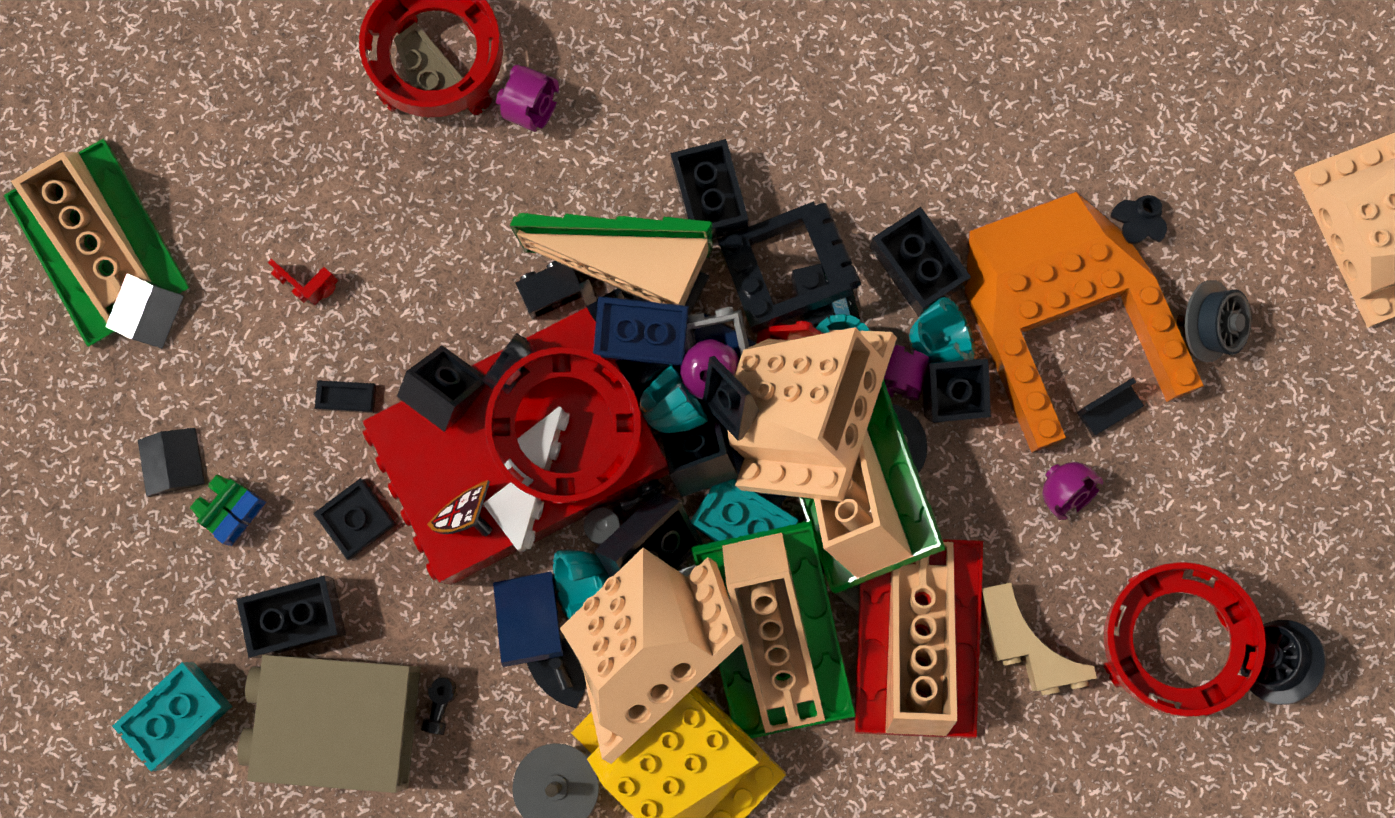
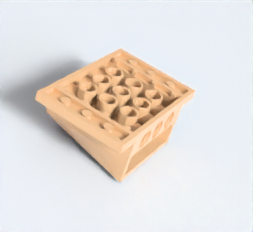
(1356, 213)
(812, 410)
(649, 644)

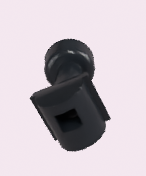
(441, 694)

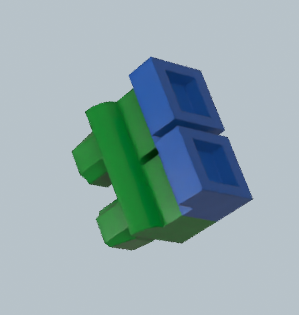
(216, 515)

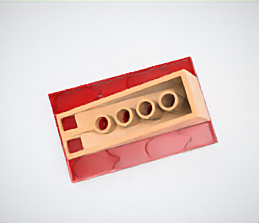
(921, 646)

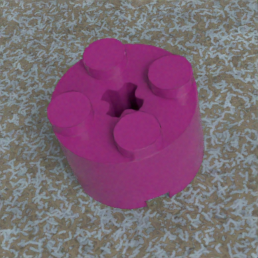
(528, 98)
(906, 373)

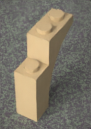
(1013, 638)

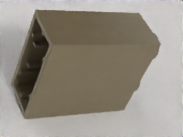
(330, 723)

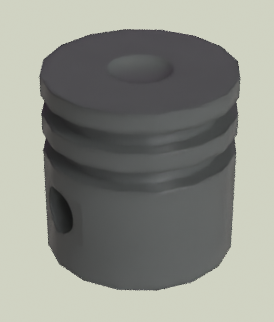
(600, 524)

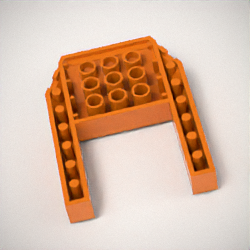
(1053, 266)

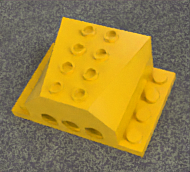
(686, 765)

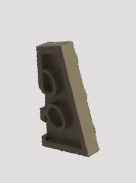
(424, 61)

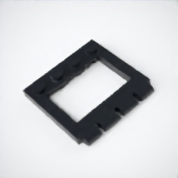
(750, 283)

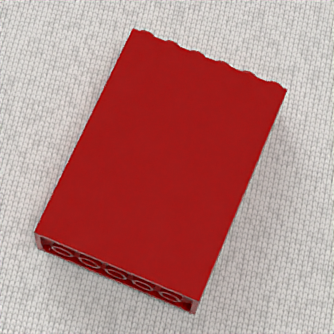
(437, 466)

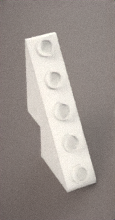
(514, 508)

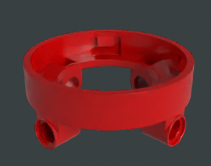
(471, 93)
(553, 364)
(1234, 611)

